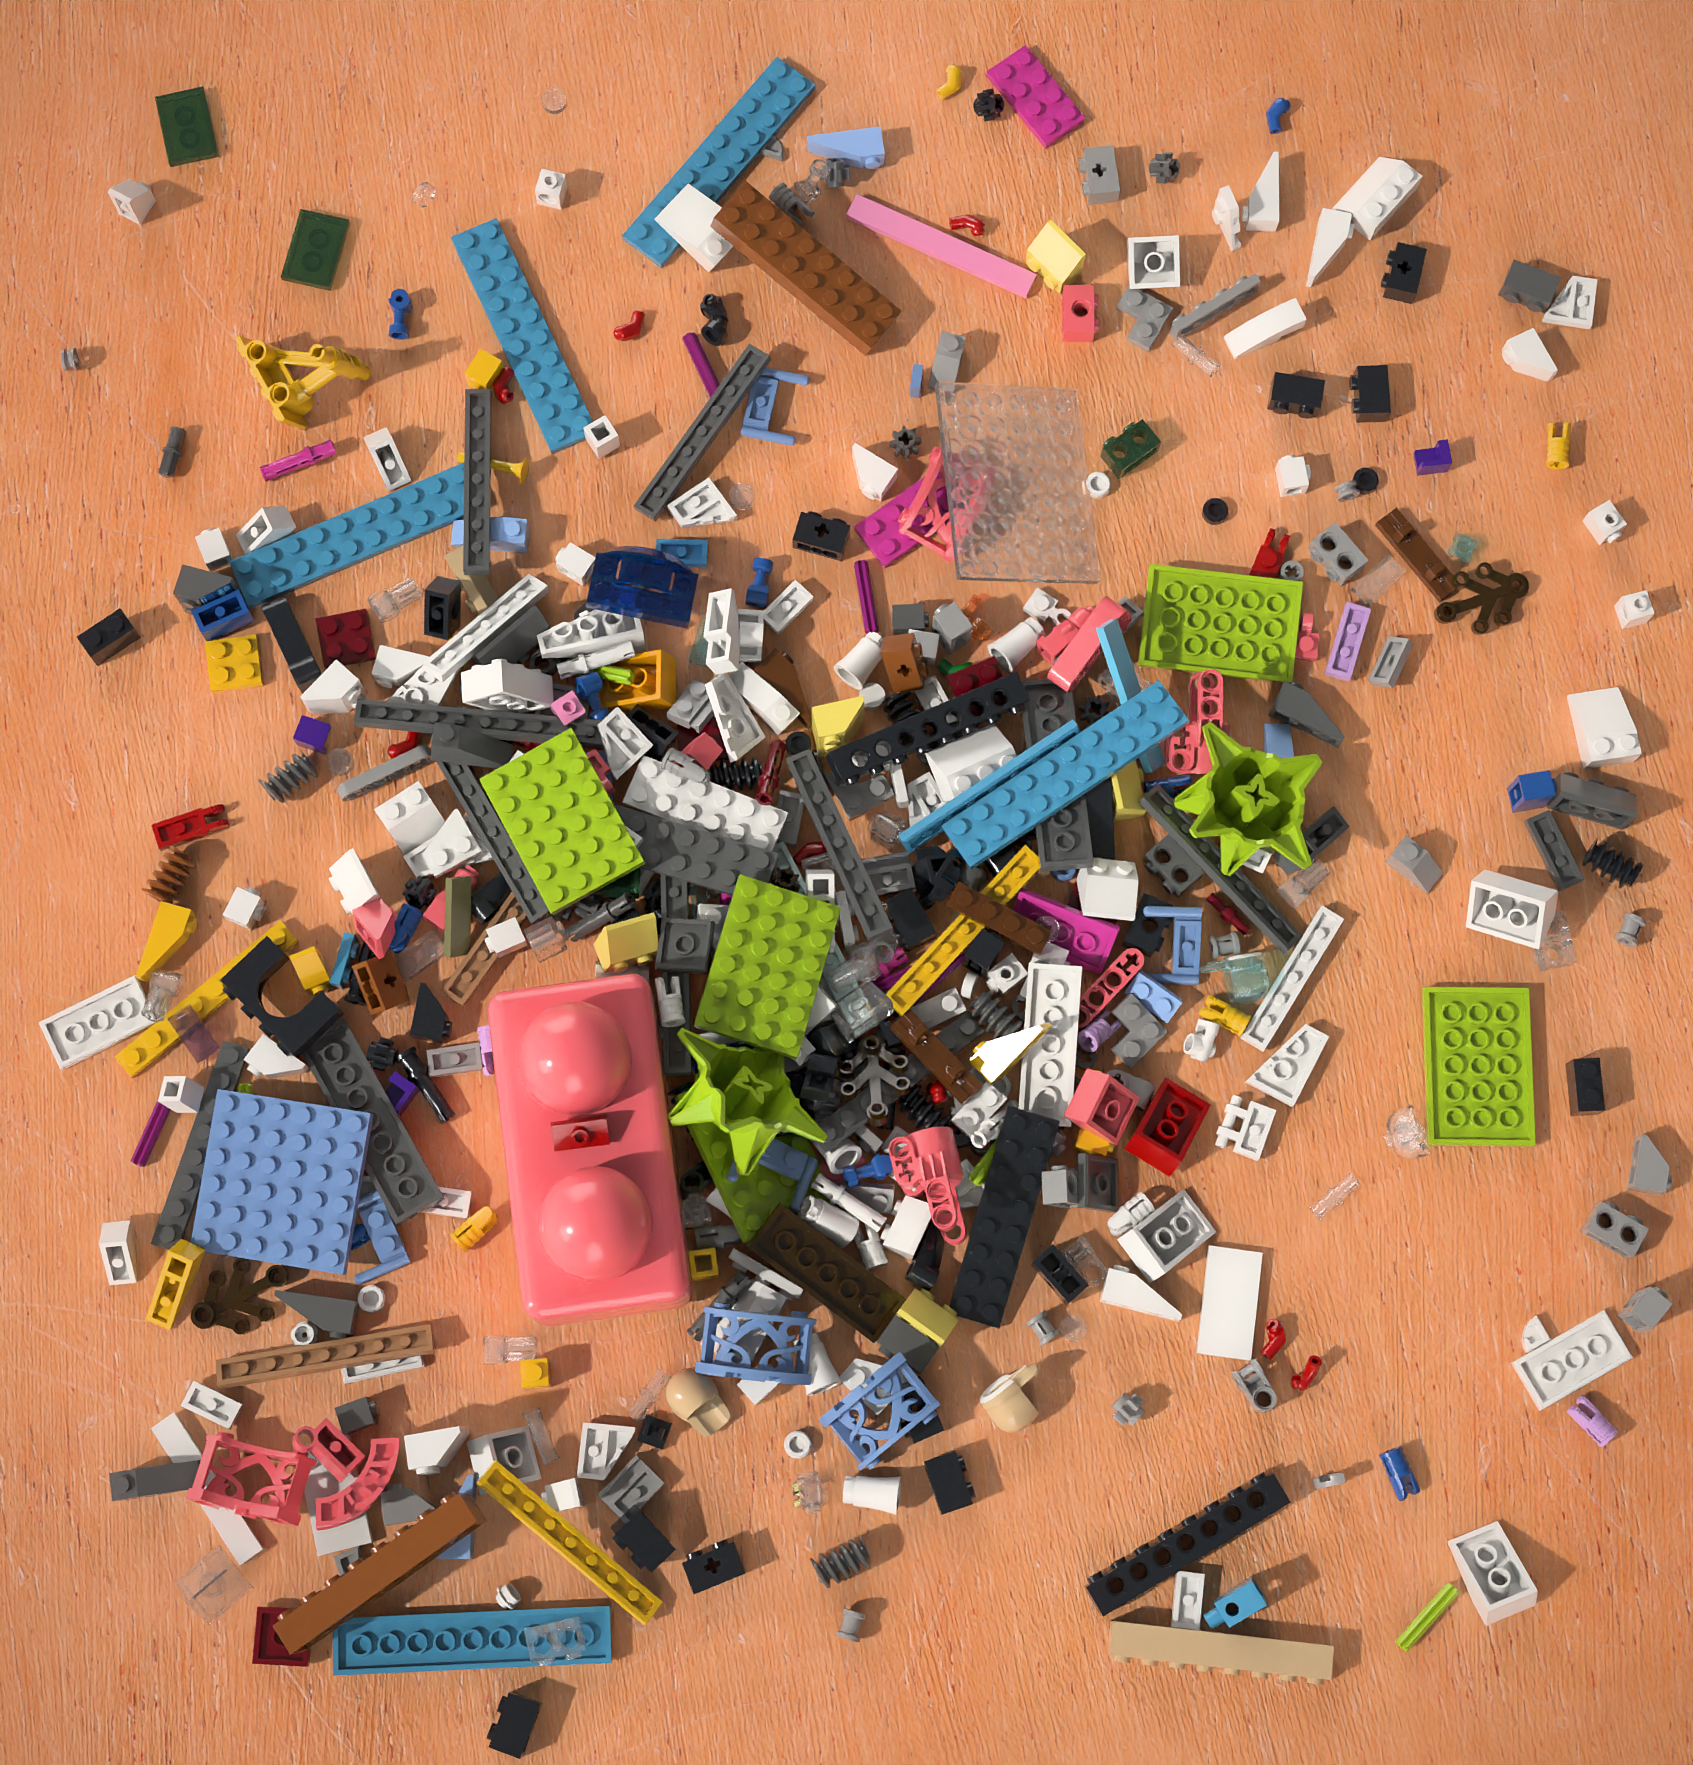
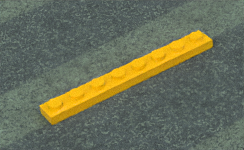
(960, 933)
(203, 1000)
(569, 1542)

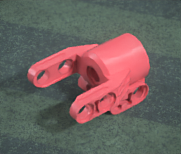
(1196, 751)
(938, 1172)

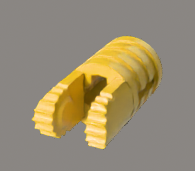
(1558, 447)
(1225, 1015)
(474, 1228)

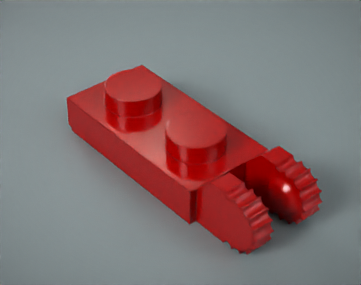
(1269, 560)
(188, 826)

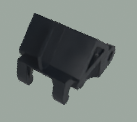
(935, 874)

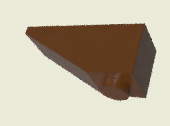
(781, 675)

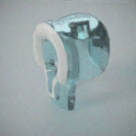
(1244, 976)

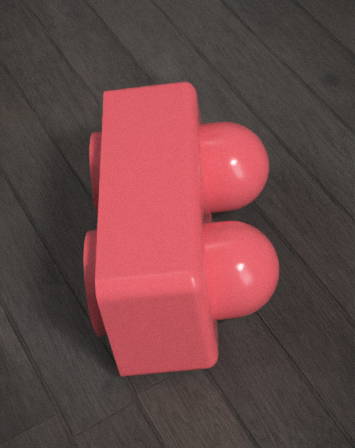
(597, 1223)

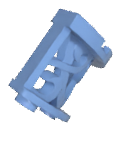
(723, 1365)
(887, 1376)

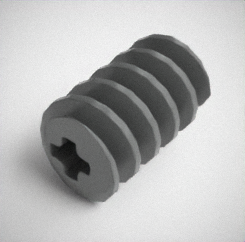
(289, 777)
(994, 1015)
(841, 1562)

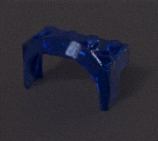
(648, 569)

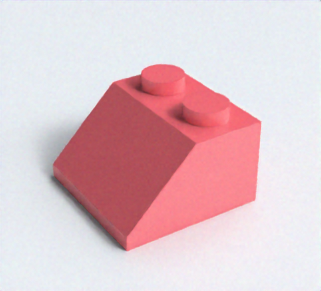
(1102, 1106)

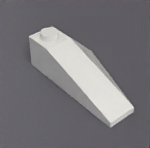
(590, 634)

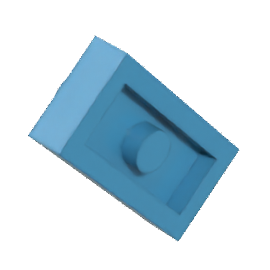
(691, 552)
(348, 950)

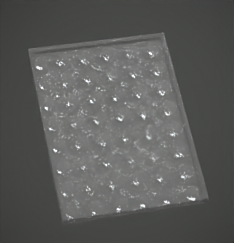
(1017, 483)

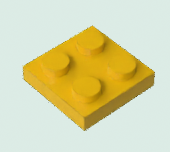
(234, 663)

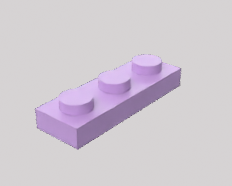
(1347, 641)

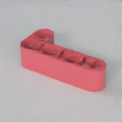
(1086, 645)
(1106, 991)

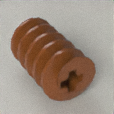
(169, 876)

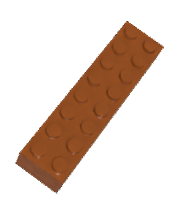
(805, 268)
(379, 1573)

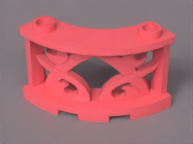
(931, 511)
(364, 1491)
(279, 1509)

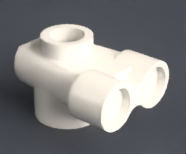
(1202, 1045)

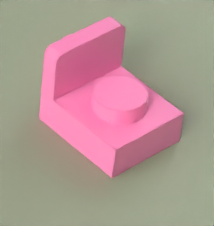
(568, 708)

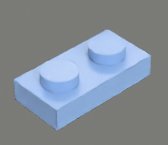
(1154, 996)

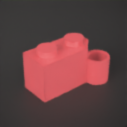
(330, 1449)

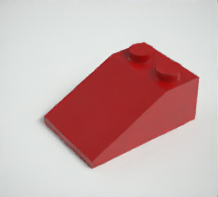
(1167, 1127)

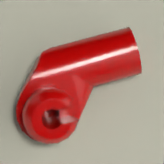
(968, 221)
(632, 329)
(501, 387)
(400, 748)
(808, 850)
(937, 1090)
(1276, 1338)
(1309, 1373)

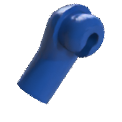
(1274, 112)

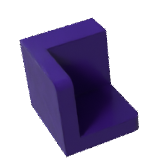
(1433, 459)
(312, 734)
(401, 1092)

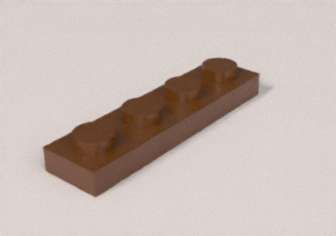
(998, 918)

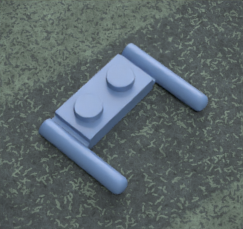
(761, 405)
(1185, 943)
(788, 1163)
(383, 1235)

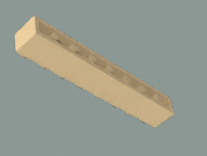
(1220, 1650)

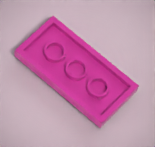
(1035, 96)
(881, 528)
(1085, 937)

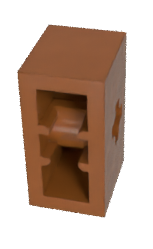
(904, 662)
(381, 983)

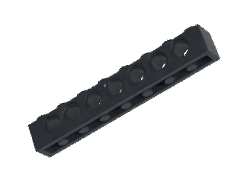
(1007, 687)
(1272, 1500)

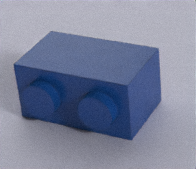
(222, 615)
(1531, 791)

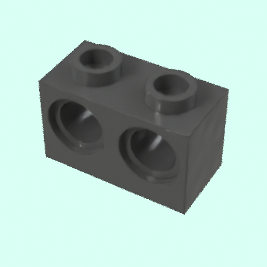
(1178, 862)

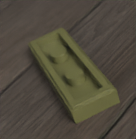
(457, 916)

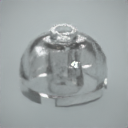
(1407, 1134)

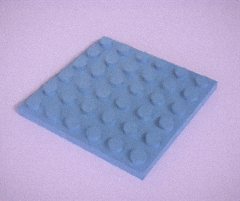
(282, 1181)

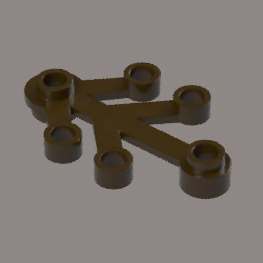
(1487, 597)
(874, 1074)
(236, 1298)

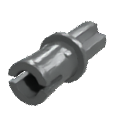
(172, 452)

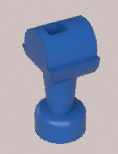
(400, 305)
(758, 592)
(588, 687)
(877, 1168)

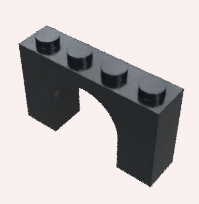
(247, 984)

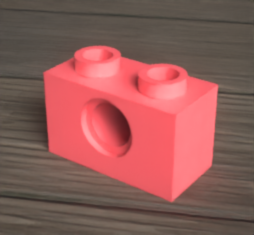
(1076, 327)

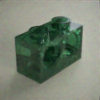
(1134, 452)

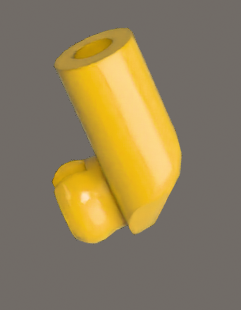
(954, 81)

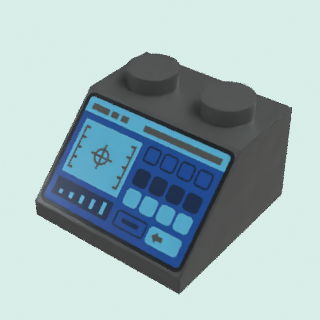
(199, 587)

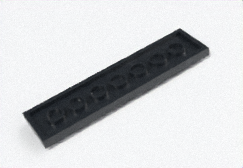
(1003, 1216)

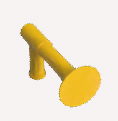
(519, 469)

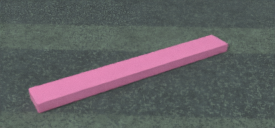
(941, 246)

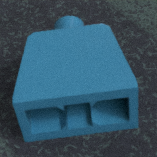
(1247, 1597)

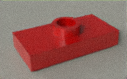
(580, 1133)

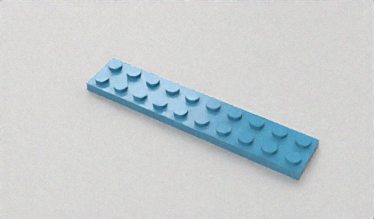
(724, 153)
(523, 335)
(351, 537)
(1065, 774)
(462, 1640)

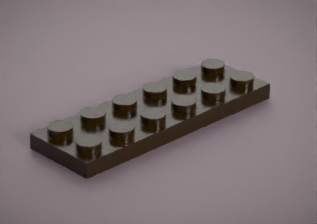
(826, 1272)

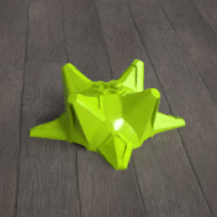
(1250, 801)
(744, 1096)

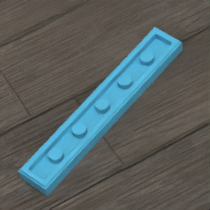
(1125, 680)

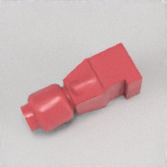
(1062, 635)
(436, 911)

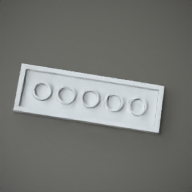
(703, 806)
(1051, 1062)

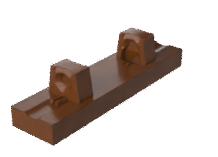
(1417, 554)
(936, 1057)

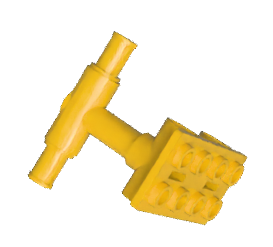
(290, 397)

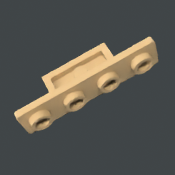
(476, 587)

